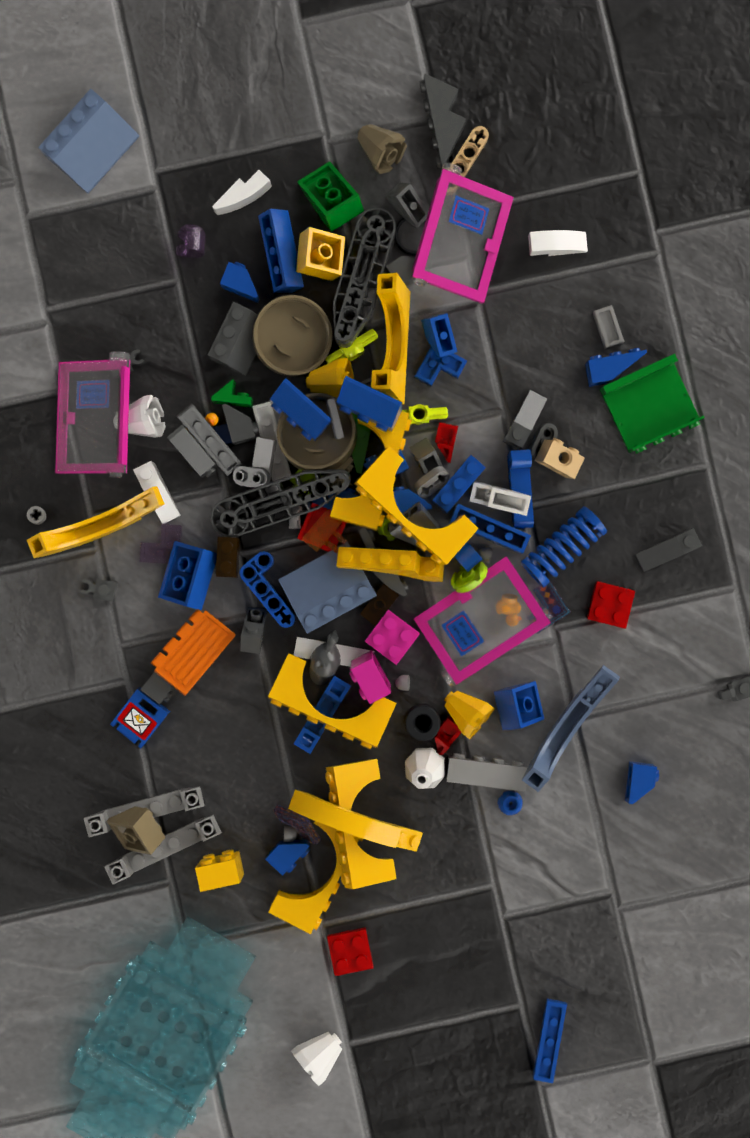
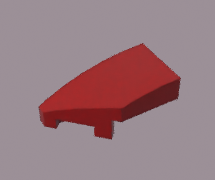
(446, 438)
(446, 735)

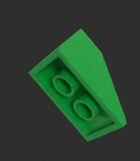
(331, 196)

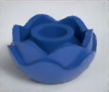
(510, 796)

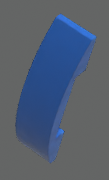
(327, 706)

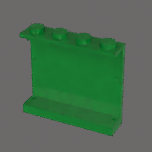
(650, 405)

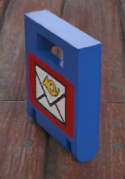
(136, 721)

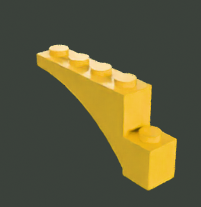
(390, 561)

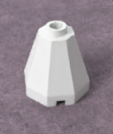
(145, 417)
(425, 768)
(318, 1055)

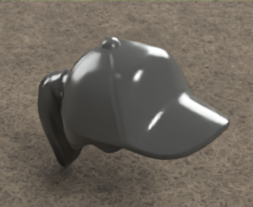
(325, 660)

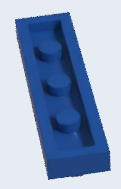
(549, 1040)

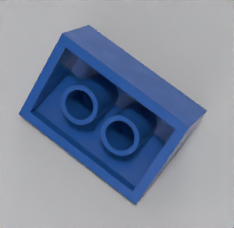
(369, 404)
(300, 410)
(188, 575)

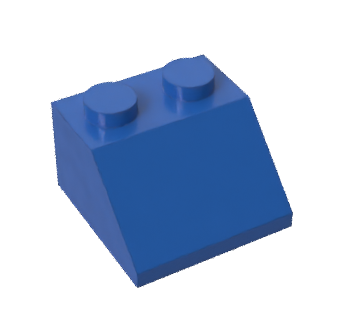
(519, 706)

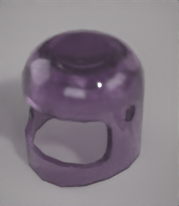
(194, 241)

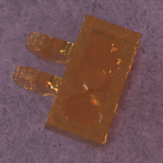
(321, 532)

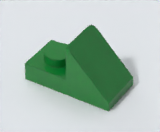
(226, 396)

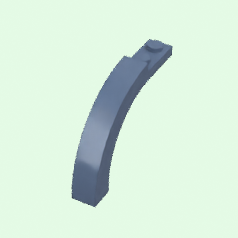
(566, 726)

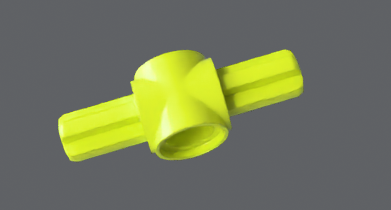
(355, 349)
(429, 413)

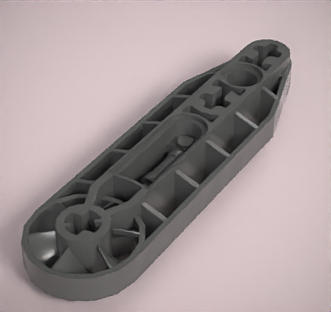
(371, 244)
(288, 496)

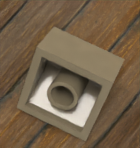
(137, 830)

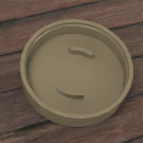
(292, 335)
(326, 450)

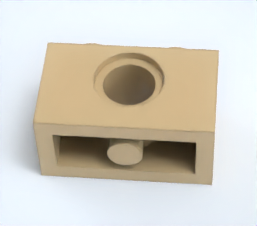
(549, 457)

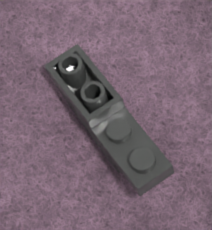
(390, 580)

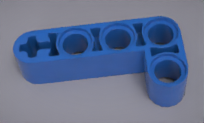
(519, 467)
(270, 593)

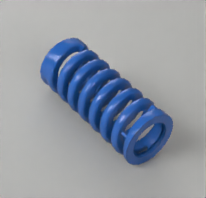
(530, 563)

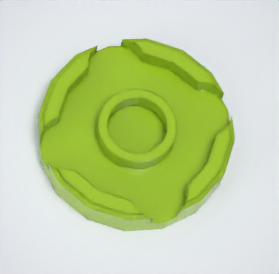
(467, 581)

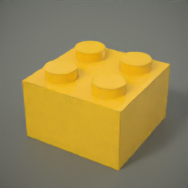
(320, 254)
(219, 870)

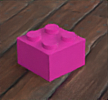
(392, 637)
(370, 677)

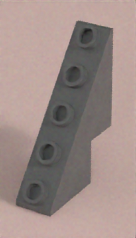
(444, 123)

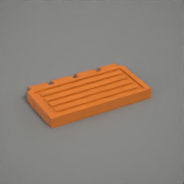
(194, 652)

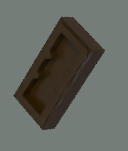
(379, 604)

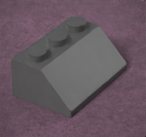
(234, 342)

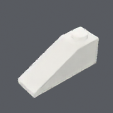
(148, 477)

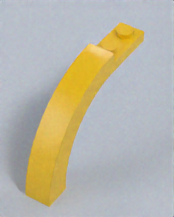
(96, 527)
(354, 823)

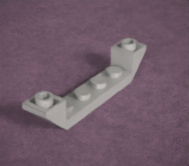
(159, 805)
(174, 842)

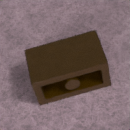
(227, 557)

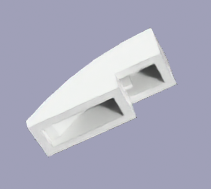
(242, 193)
(557, 242)
(500, 498)

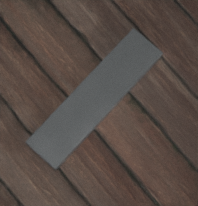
(209, 439)

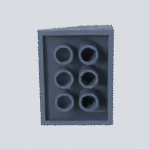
(89, 141)
(324, 591)

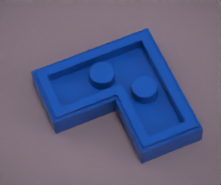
(433, 364)

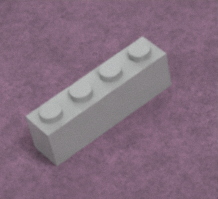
(485, 772)

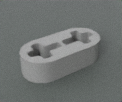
(431, 482)

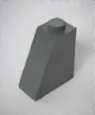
(193, 452)
(417, 515)

